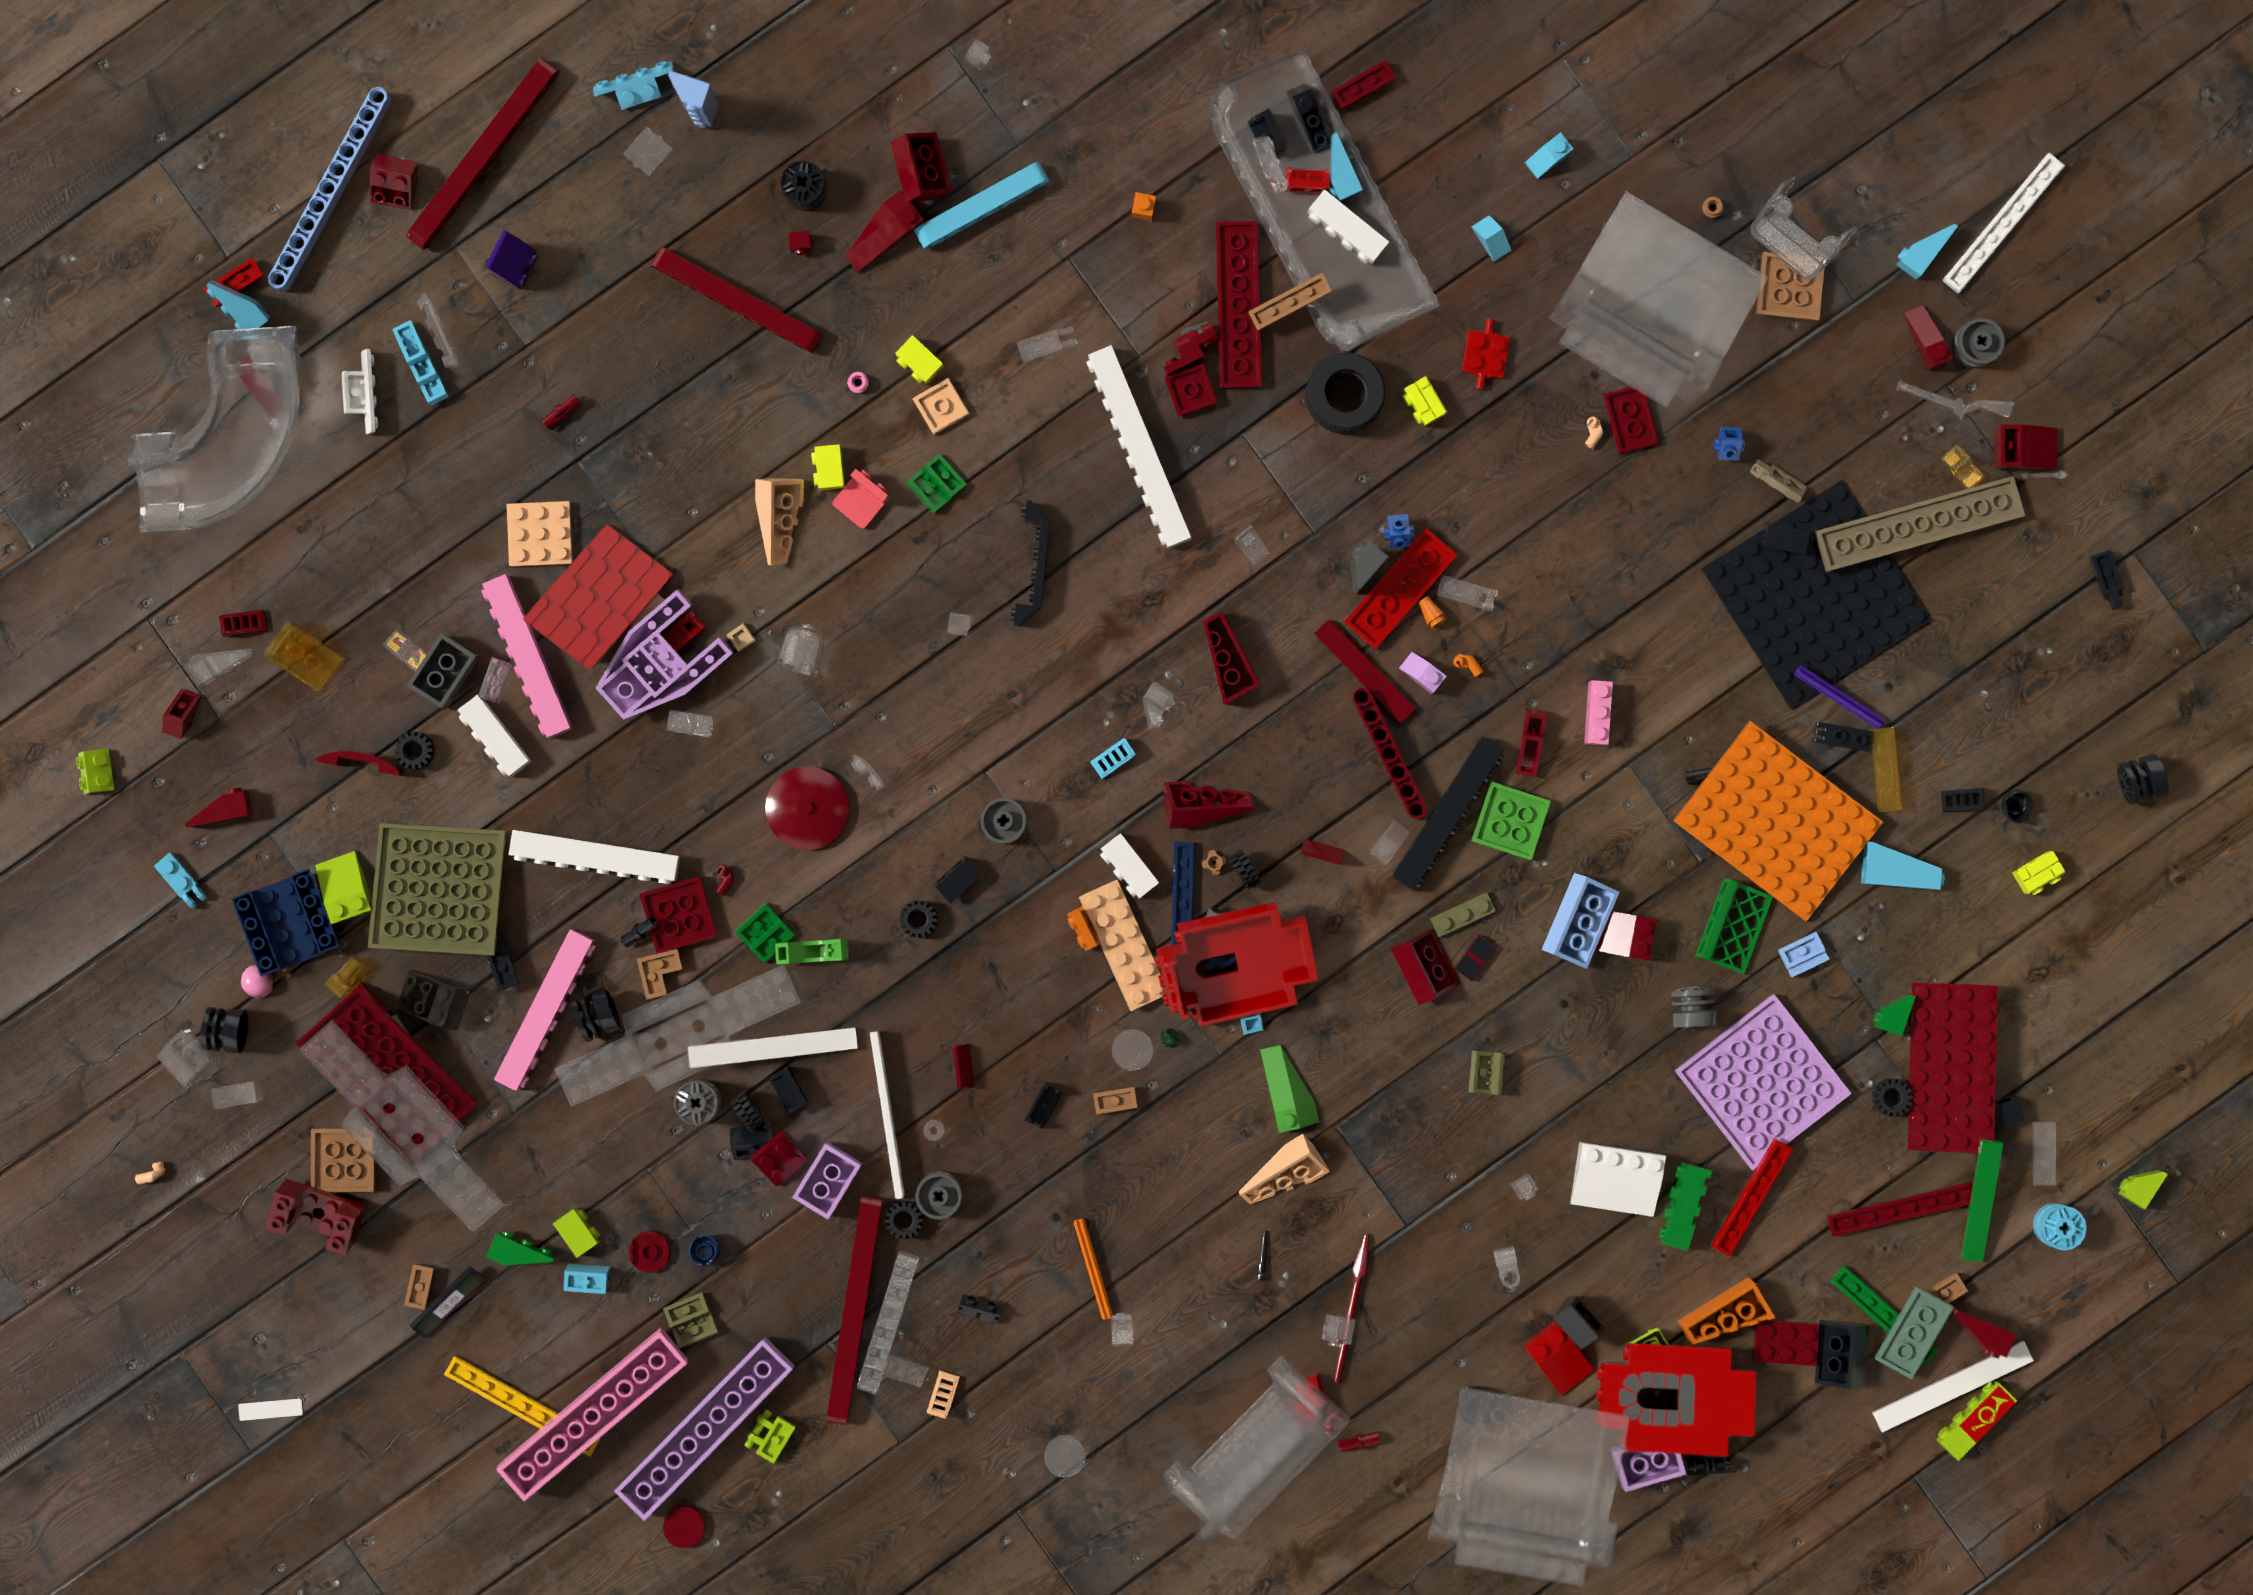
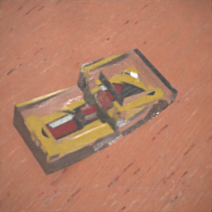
(405, 649)

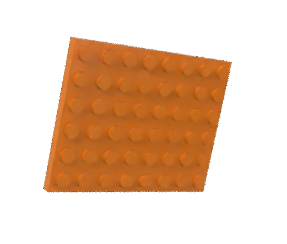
(1777, 821)

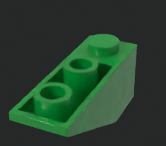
(510, 1251)

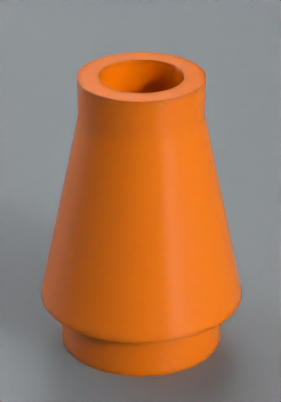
(1433, 614)

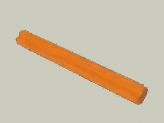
(1093, 1268)

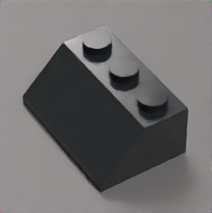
(1842, 1354)

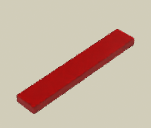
(1752, 1197)

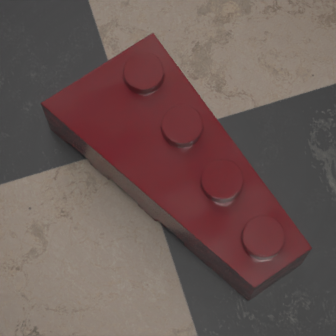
(1231, 664)

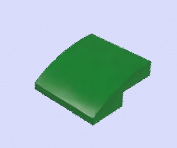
(936, 483)
(763, 931)

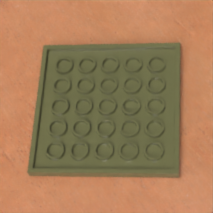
(437, 889)

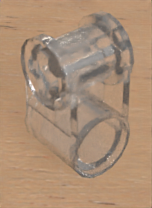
(1507, 1262)

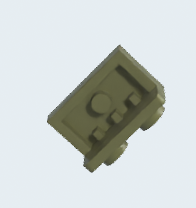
(1486, 1072)

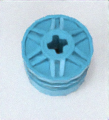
(2047, 1224)

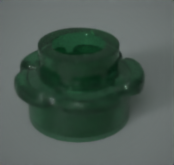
(1170, 1038)

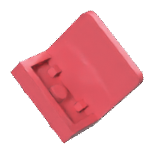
(861, 499)

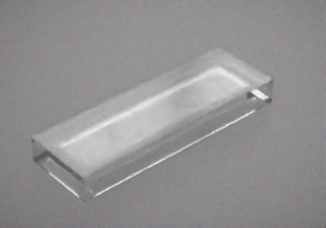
(2044, 1153)

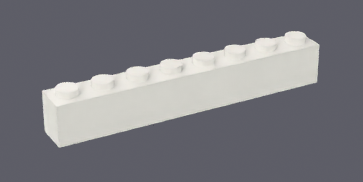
(594, 855)

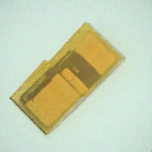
(1962, 468)

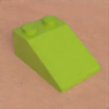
(344, 888)

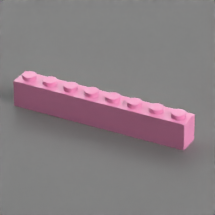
(527, 656)
(545, 1009)

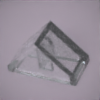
(1251, 545)

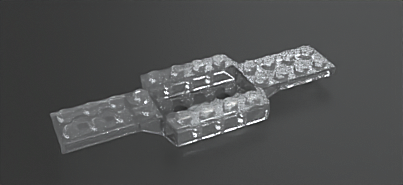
(637, 1052)
(415, 1112)

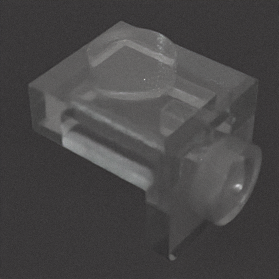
(1122, 1330)

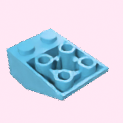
(243, 309)

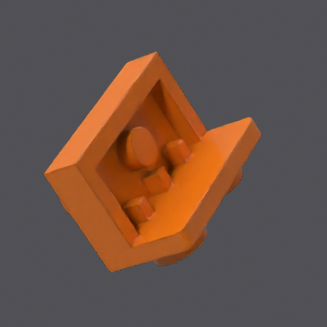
(1079, 921)

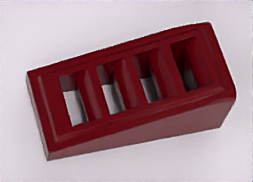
(223, 619)

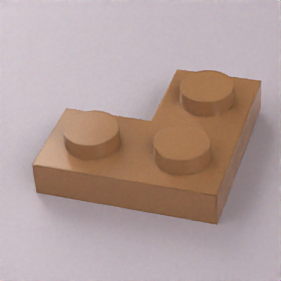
(654, 967)

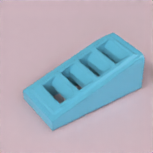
(1128, 749)

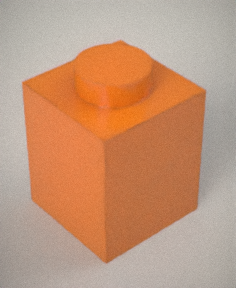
(1143, 206)

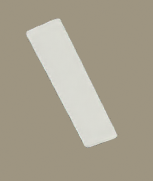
(270, 1409)

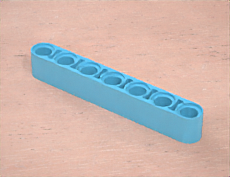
(981, 205)

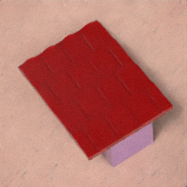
(598, 597)

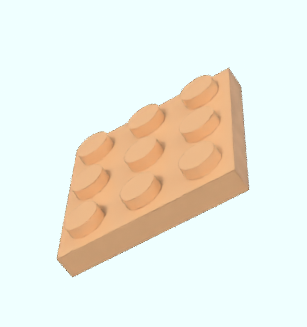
(539, 534)

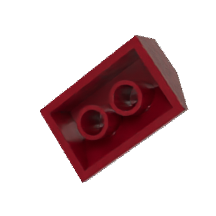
(1425, 966)

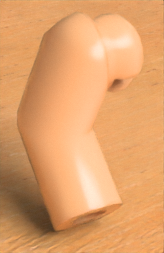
(1595, 430)
(151, 1176)

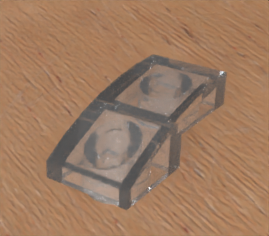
(690, 723)
(864, 767)
(233, 1095)
(905, 1370)

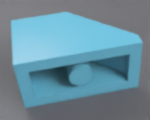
(1549, 155)

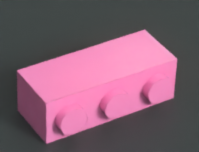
(1598, 713)

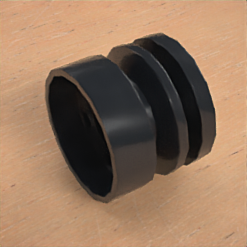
(802, 197)
(2142, 779)
(592, 1017)
(224, 1030)

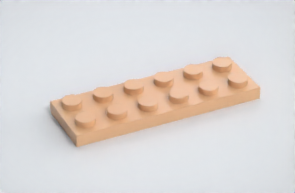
(1123, 944)

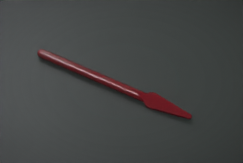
(1359, 1270)

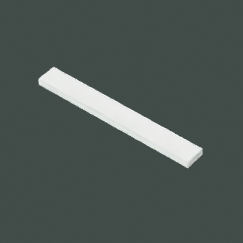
(2003, 222)
(772, 1047)
(887, 1114)
(1951, 1387)

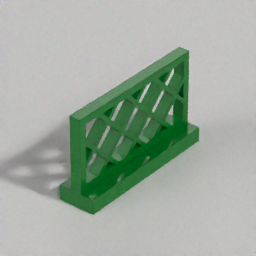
(1720, 915)

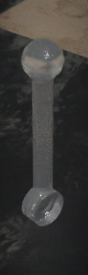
(2060, 475)

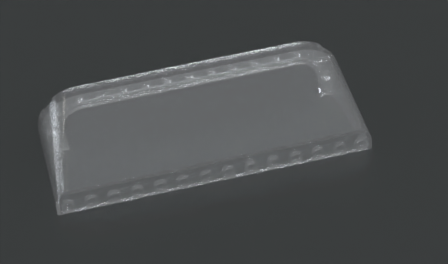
(1364, 296)

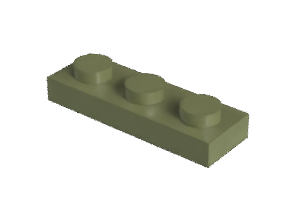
(1462, 914)

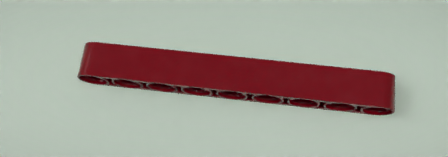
(736, 300)

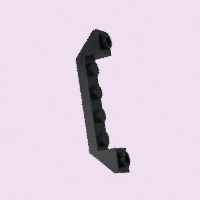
(1034, 516)

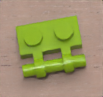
(775, 1439)

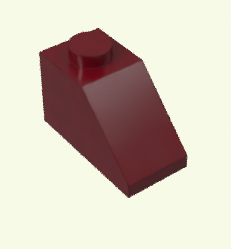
(180, 714)

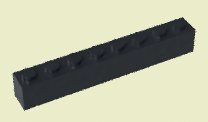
(1447, 813)

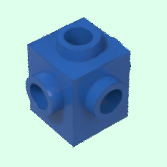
(1729, 444)
(1398, 531)

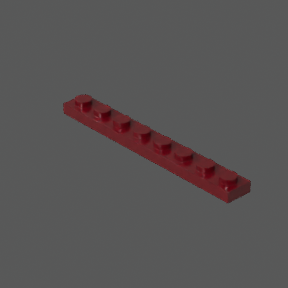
(1900, 1209)

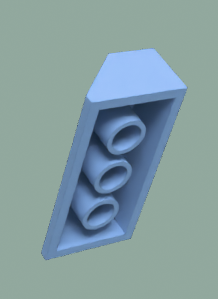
(697, 99)
(1580, 920)

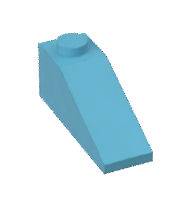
(1342, 175)
(1920, 255)

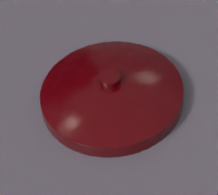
(807, 808)

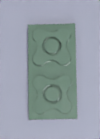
(1914, 1332)

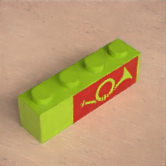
(1975, 1420)

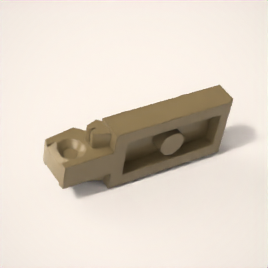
(1779, 480)

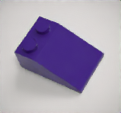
(511, 260)

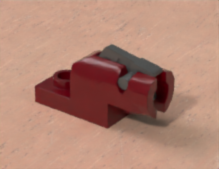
(1190, 345)

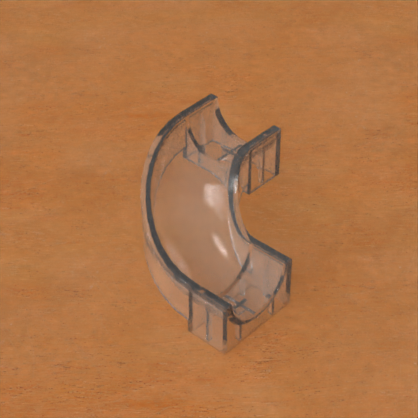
(237, 441)

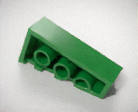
(1684, 1205)

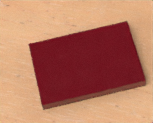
(1630, 420)

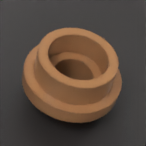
(1714, 201)

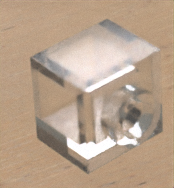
(978, 54)
(1524, 1187)

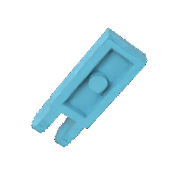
(179, 879)

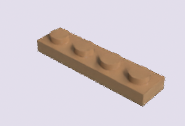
(1290, 301)

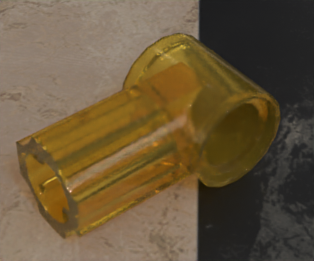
(341, 981)

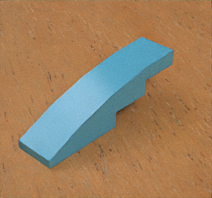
(420, 362)

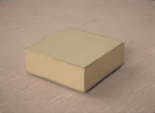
(741, 637)

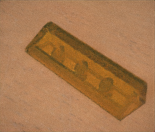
(1886, 769)

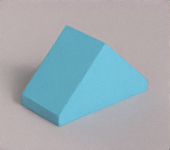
(1492, 238)

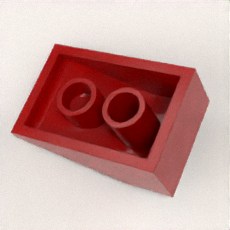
(1558, 1357)

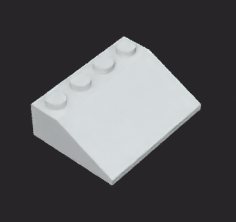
(1617, 1179)

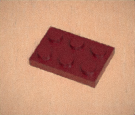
(1786, 1342)

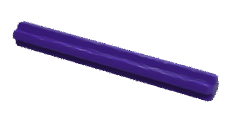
(1839, 696)

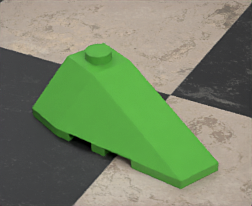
(1289, 1096)

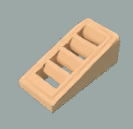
(938, 1412)

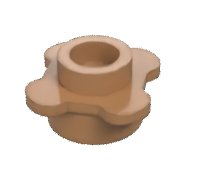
(1219, 862)

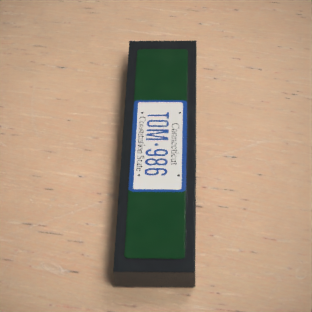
(447, 1302)

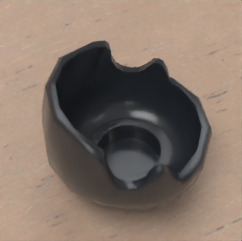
(2017, 806)

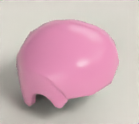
(256, 985)

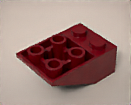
(2025, 447)

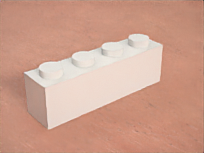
(1347, 227)
(494, 736)

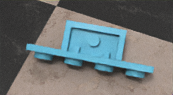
(636, 87)

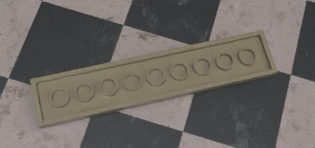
(1919, 523)

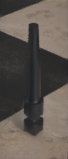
(1262, 1266)

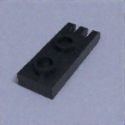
(1843, 737)

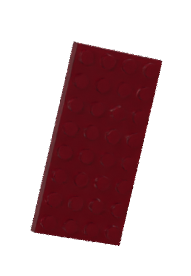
(391, 1050)
(1952, 1066)

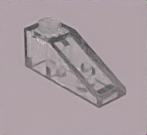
(211, 666)

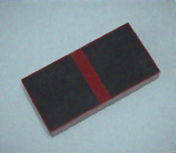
(1474, 957)

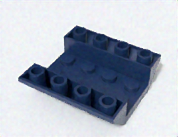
(285, 923)

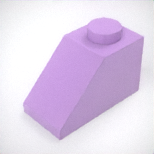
(1422, 672)

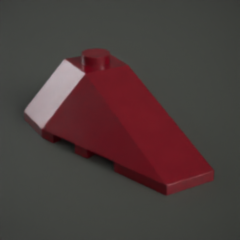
(887, 228)
(1193, 805)

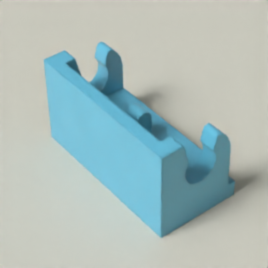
(586, 1278)

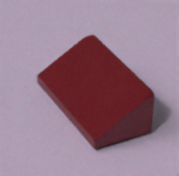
(1322, 851)
(963, 1065)

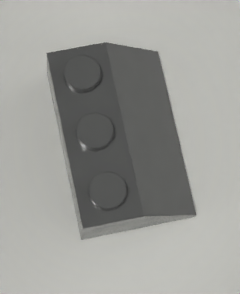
(1365, 563)

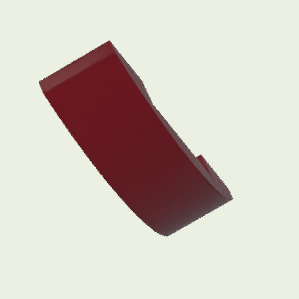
(335, 758)

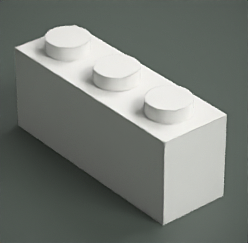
(1128, 866)

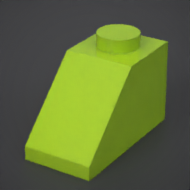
(2142, 1187)

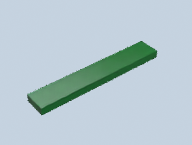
(1981, 1200)
(1869, 1302)

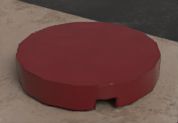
(649, 1251)
(683, 1526)

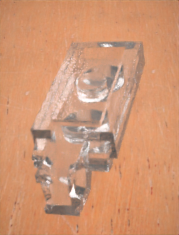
(1270, 164)

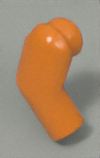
(1468, 661)

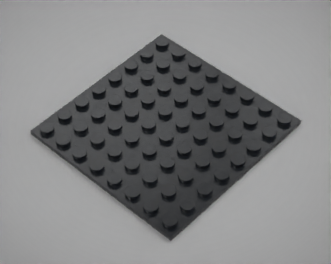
(1810, 616)

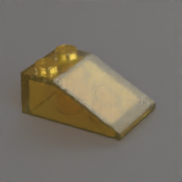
(302, 655)

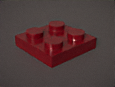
(1190, 390)
(779, 1158)

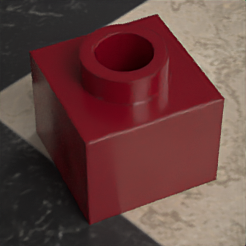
(800, 242)

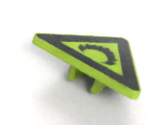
(1653, 1336)

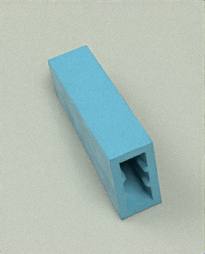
(1896, 869)

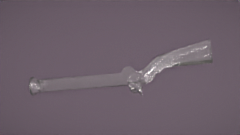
(2000, 407)

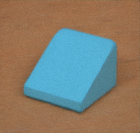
(1252, 1023)

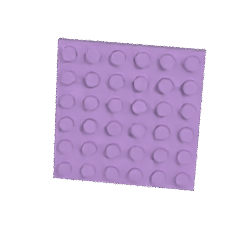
(1762, 1081)

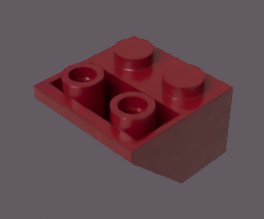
(393, 181)

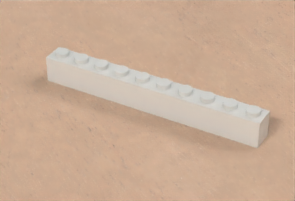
(1139, 447)

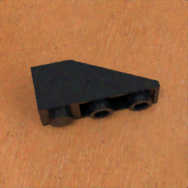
(1309, 116)

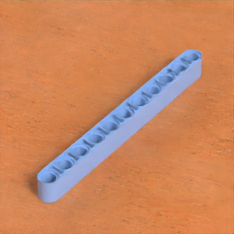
(330, 200)

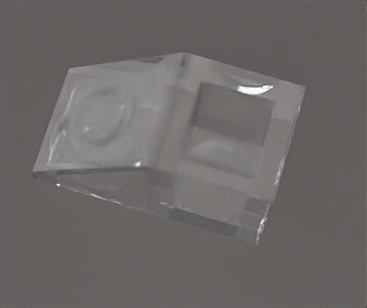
(1155, 703)

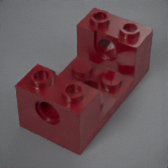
(296, 1205)

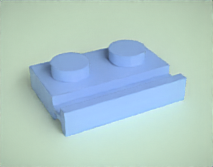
(1803, 954)

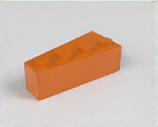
(1727, 1312)

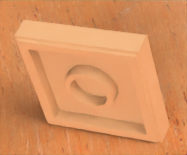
(941, 406)

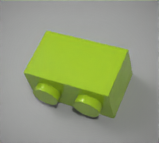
(577, 1231)

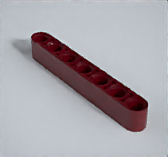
(1380, 746)

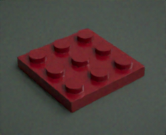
(681, 914)

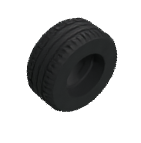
(1353, 365)

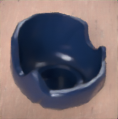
(704, 1250)

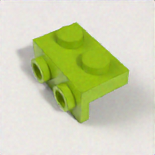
(95, 771)

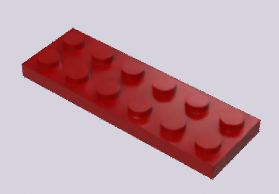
(1400, 588)

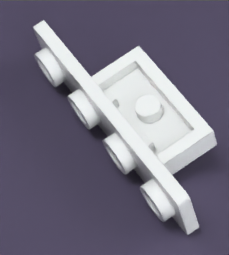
(358, 391)

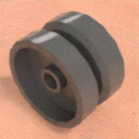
(1987, 334)
(991, 818)
(939, 1207)

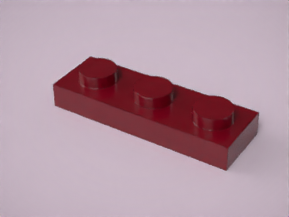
(1363, 85)

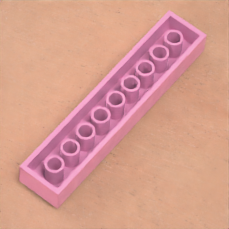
(592, 1414)

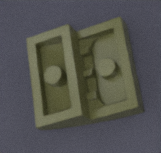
(691, 1320)

